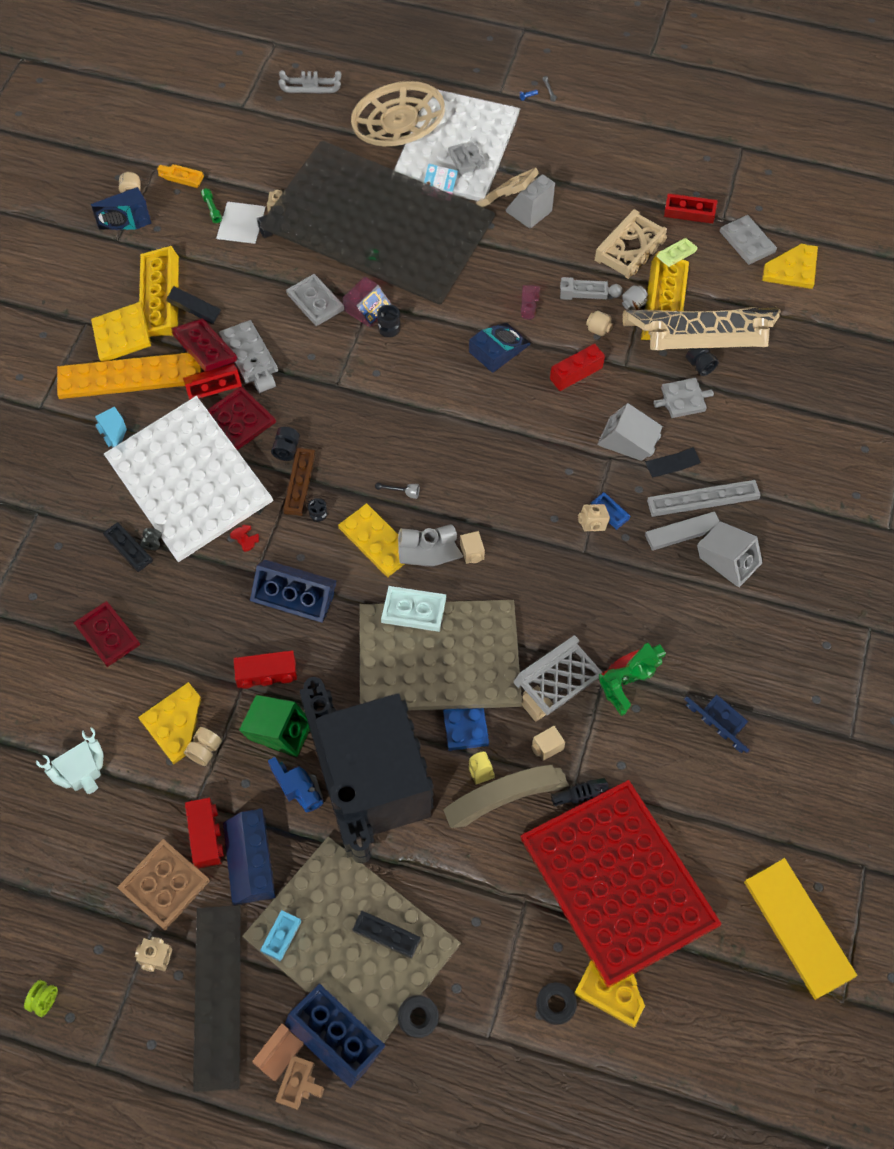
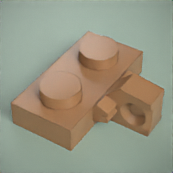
(298, 1083)

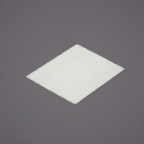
(240, 222)

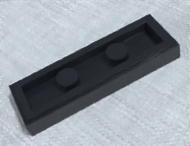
(193, 305)
(127, 547)
(386, 934)

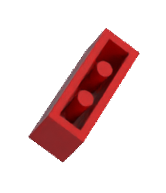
(690, 208)
(577, 367)
(212, 381)
(265, 669)
(204, 833)

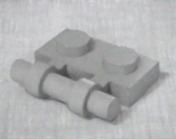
(462, 159)

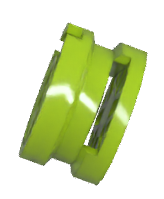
(40, 998)

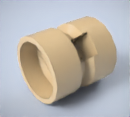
(204, 743)

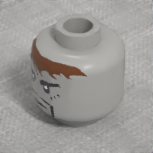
(634, 298)

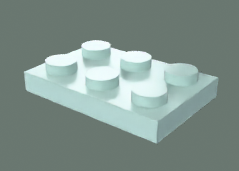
(413, 608)

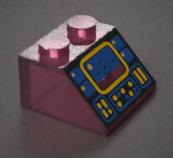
(365, 301)

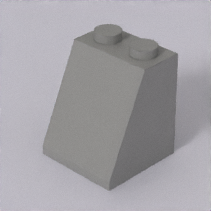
(533, 202)
(631, 433)
(731, 552)

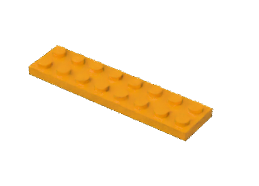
(125, 375)

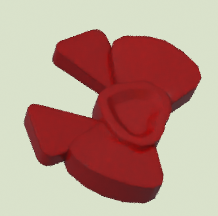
(242, 538)

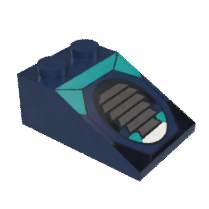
(122, 211)
(497, 345)

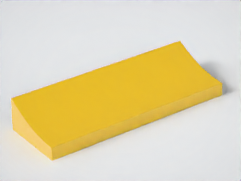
(157, 277)
(666, 287)
(800, 929)

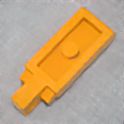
(181, 175)

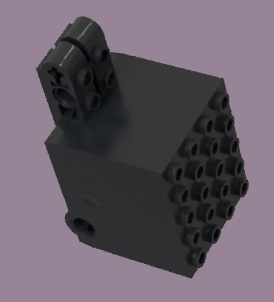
(376, 756)

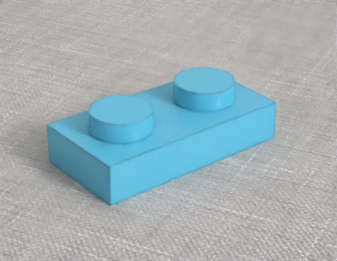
(281, 935)

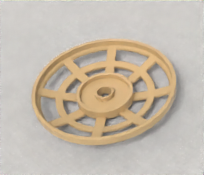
(399, 117)

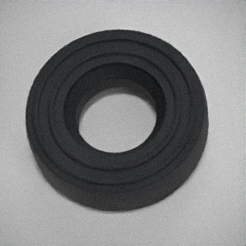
(544, 1011)
(431, 1016)

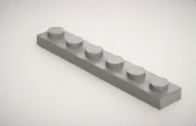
(703, 498)

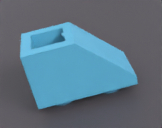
(112, 426)

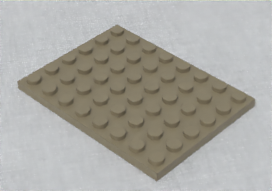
(457, 668)
(325, 951)

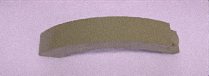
(503, 791)

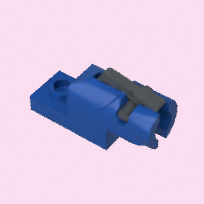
(297, 785)

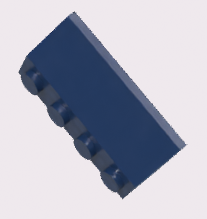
(292, 590)
(248, 857)
(334, 1035)

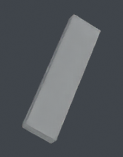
(681, 531)

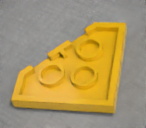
(793, 267)
(173, 721)
(619, 1000)

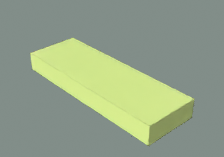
(677, 252)

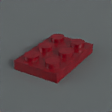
(106, 633)

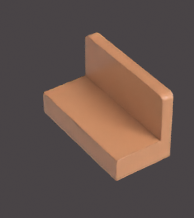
(277, 1052)

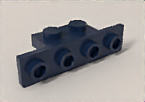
(724, 718)

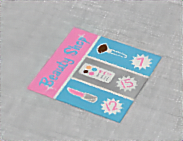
(441, 178)

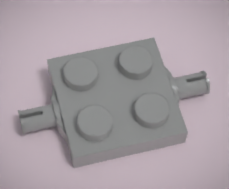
(683, 398)

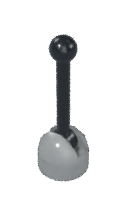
(411, 490)

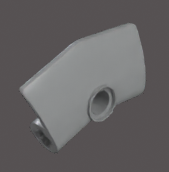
(415, 550)

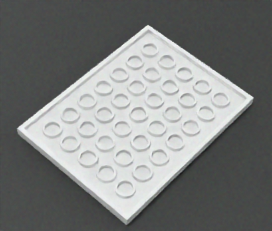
(463, 122)
(188, 478)

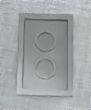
(748, 239)
(315, 300)

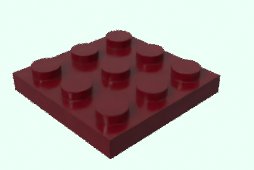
(241, 417)

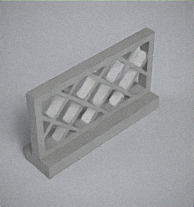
(545, 665)

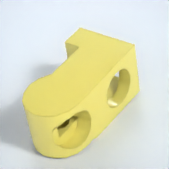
(481, 768)

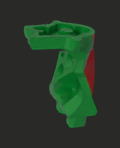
(630, 668)

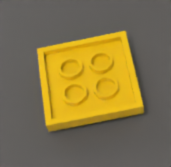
(120, 332)

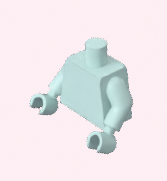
(77, 766)

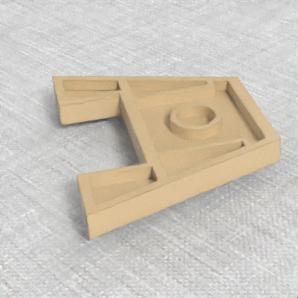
(513, 185)

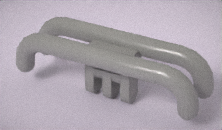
(309, 83)

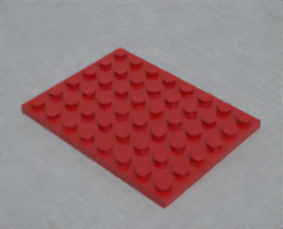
(619, 883)

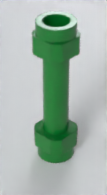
(214, 213)

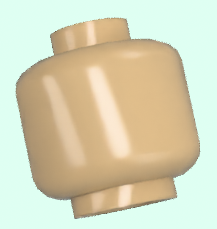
(128, 181)
(599, 323)

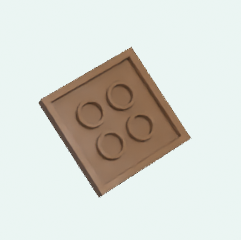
(163, 884)

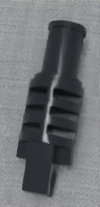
(580, 792)

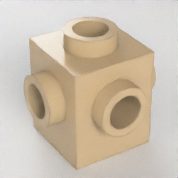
(594, 517)
(153, 954)

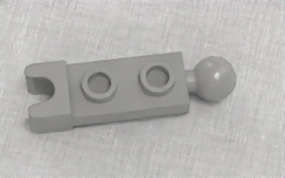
(587, 289)

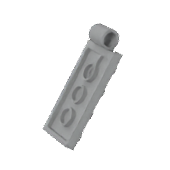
(249, 347)

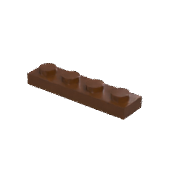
(299, 482)

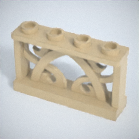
(631, 223)

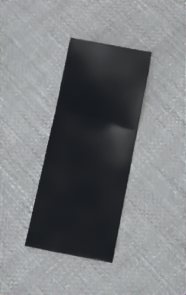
(673, 462)

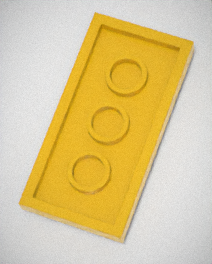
(373, 538)

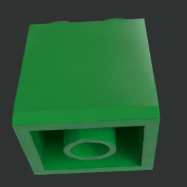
(276, 724)

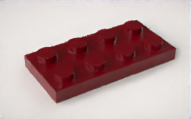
(204, 345)

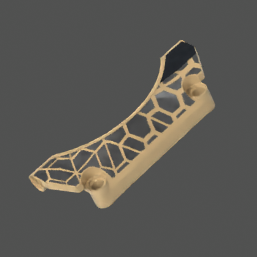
(705, 328)

